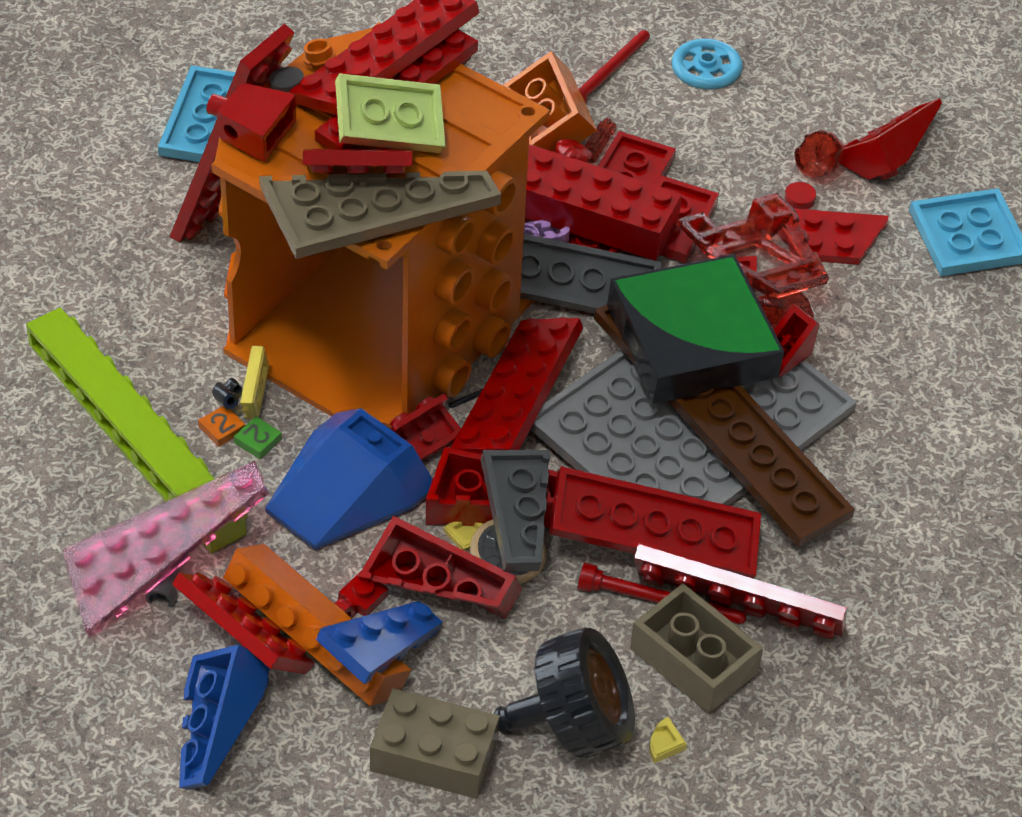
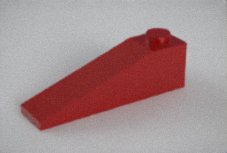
(890, 144)

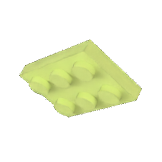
(389, 113)

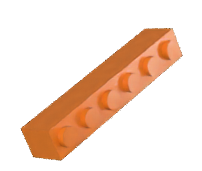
(302, 613)

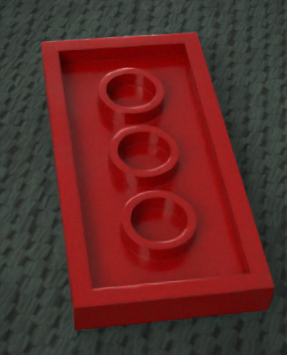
(239, 619)

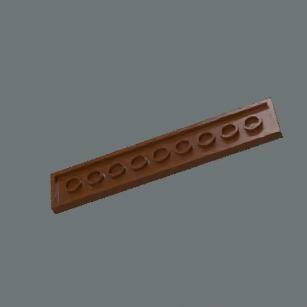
(757, 455)

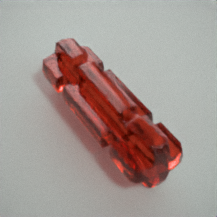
(600, 138)

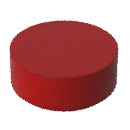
(800, 195)

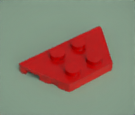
(838, 235)

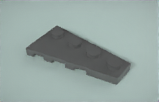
(518, 501)

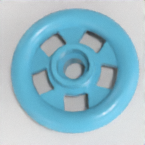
(707, 64)

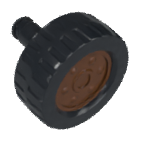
(579, 695)

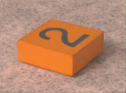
(221, 425)

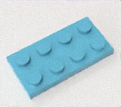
(189, 121)

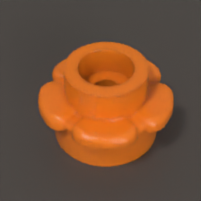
(318, 52)

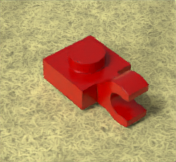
(361, 596)

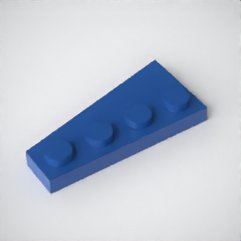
(377, 639)

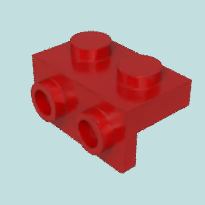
(427, 427)

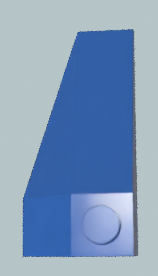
(224, 694)

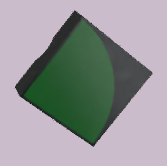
(694, 328)

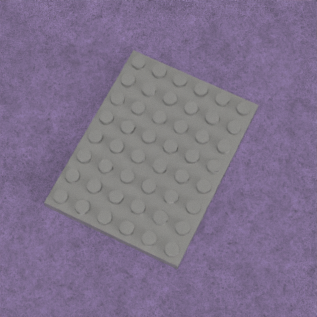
(615, 431)

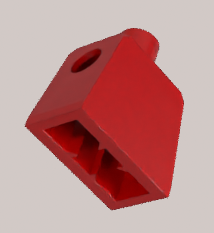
(254, 118)

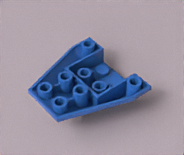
(348, 480)

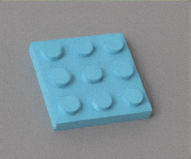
(968, 231)

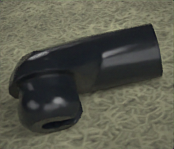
(227, 393)

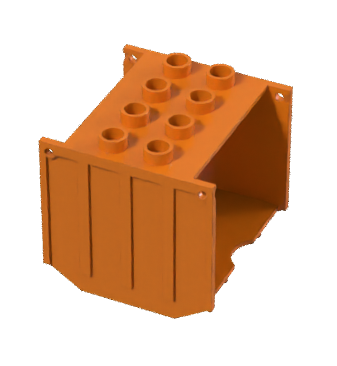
(394, 312)

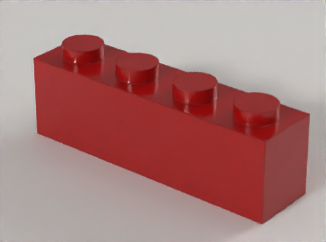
(430, 565)

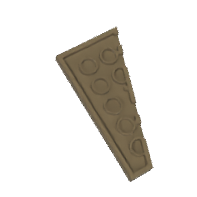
(370, 205)

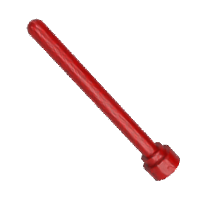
(613, 64)
(593, 579)

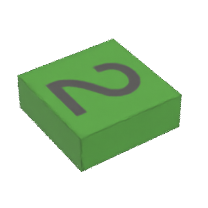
(257, 437)

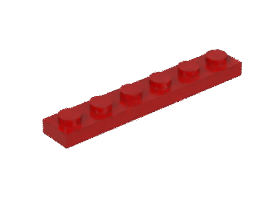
(426, 69)

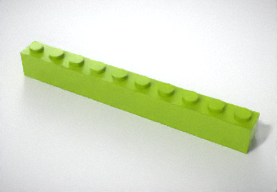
(123, 413)

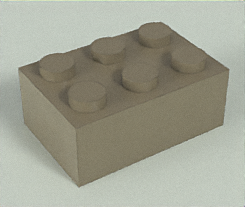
(696, 648)
(434, 743)

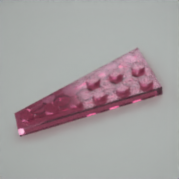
(149, 547)

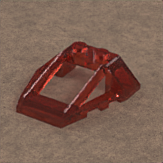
(764, 221)

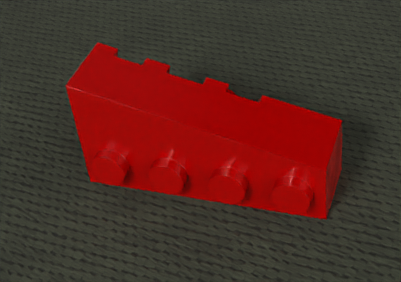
(461, 493)

